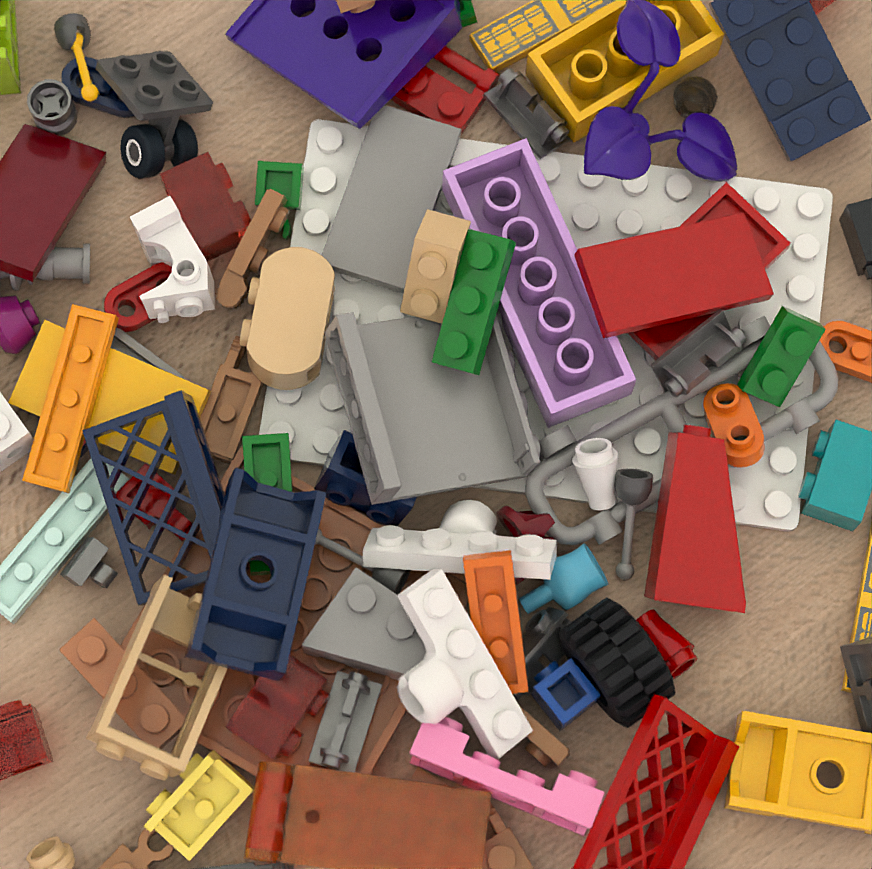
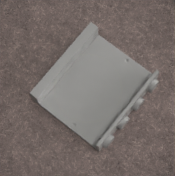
(427, 423)

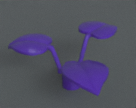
(620, 139)

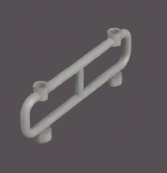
(560, 445)

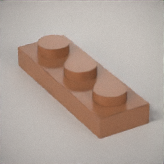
(142, 702)

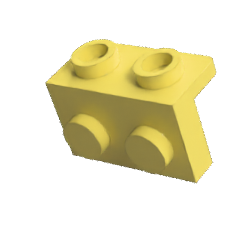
(199, 804)

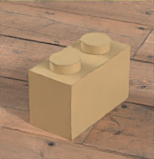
(434, 265)

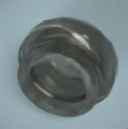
(695, 96)

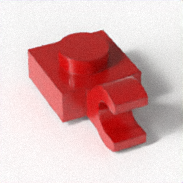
(153, 502)

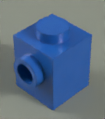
(563, 692)

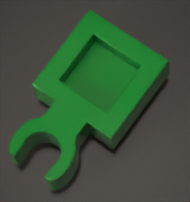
(284, 179)

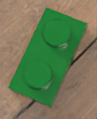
(781, 356)

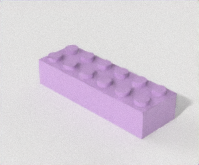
(544, 293)

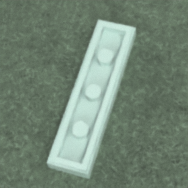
(52, 541)

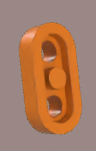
(857, 348)
(733, 421)

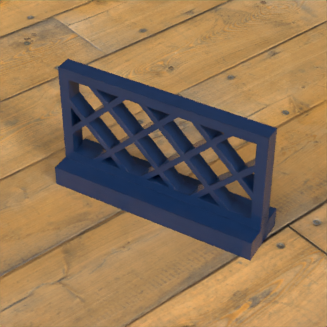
(197, 473)

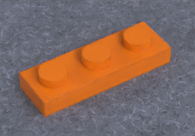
(496, 613)

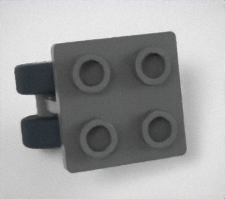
(156, 91)

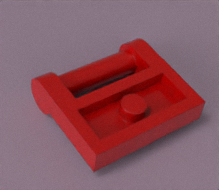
(442, 100)

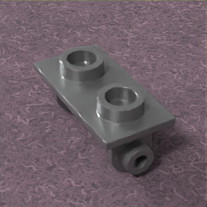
(529, 119)
(684, 363)
(542, 639)
(345, 722)

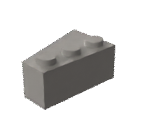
(366, 630)

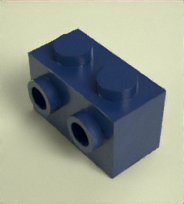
(346, 485)

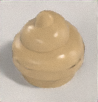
(51, 855)

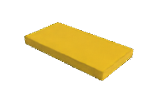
(124, 388)

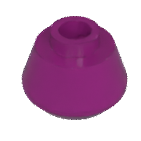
(16, 324)

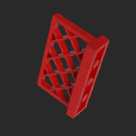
(674, 815)

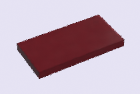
(39, 193)

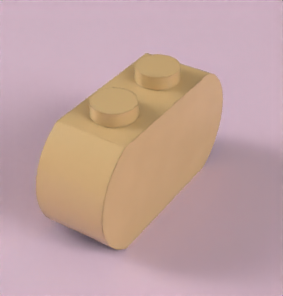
(289, 318)

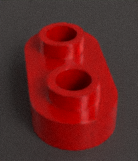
(129, 294)

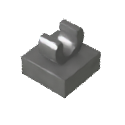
(87, 564)

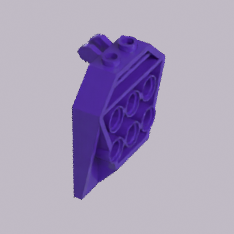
(336, 68)

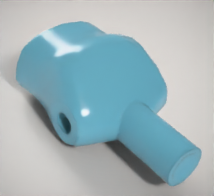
(571, 581)

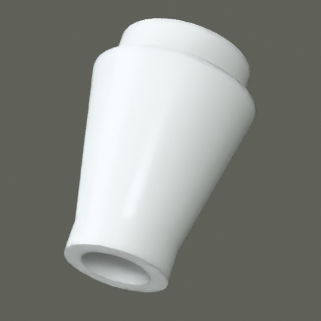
(597, 469)

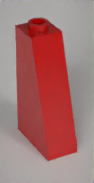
(695, 527)

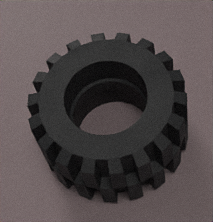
(617, 660)

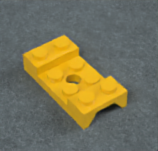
(779, 765)

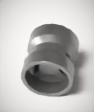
(52, 98)

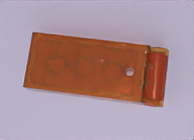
(363, 821)

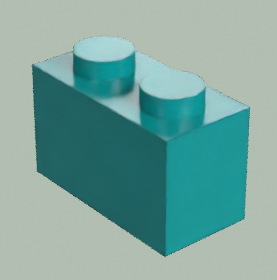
(841, 477)

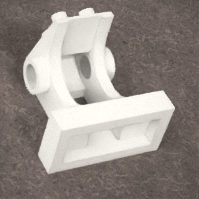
(167, 240)

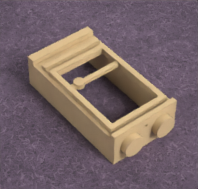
(172, 617)

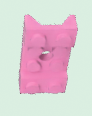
(569, 804)

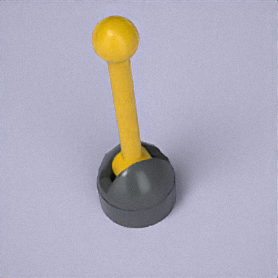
(68, 38)

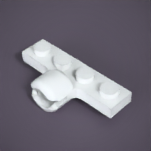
(463, 531)
(457, 669)

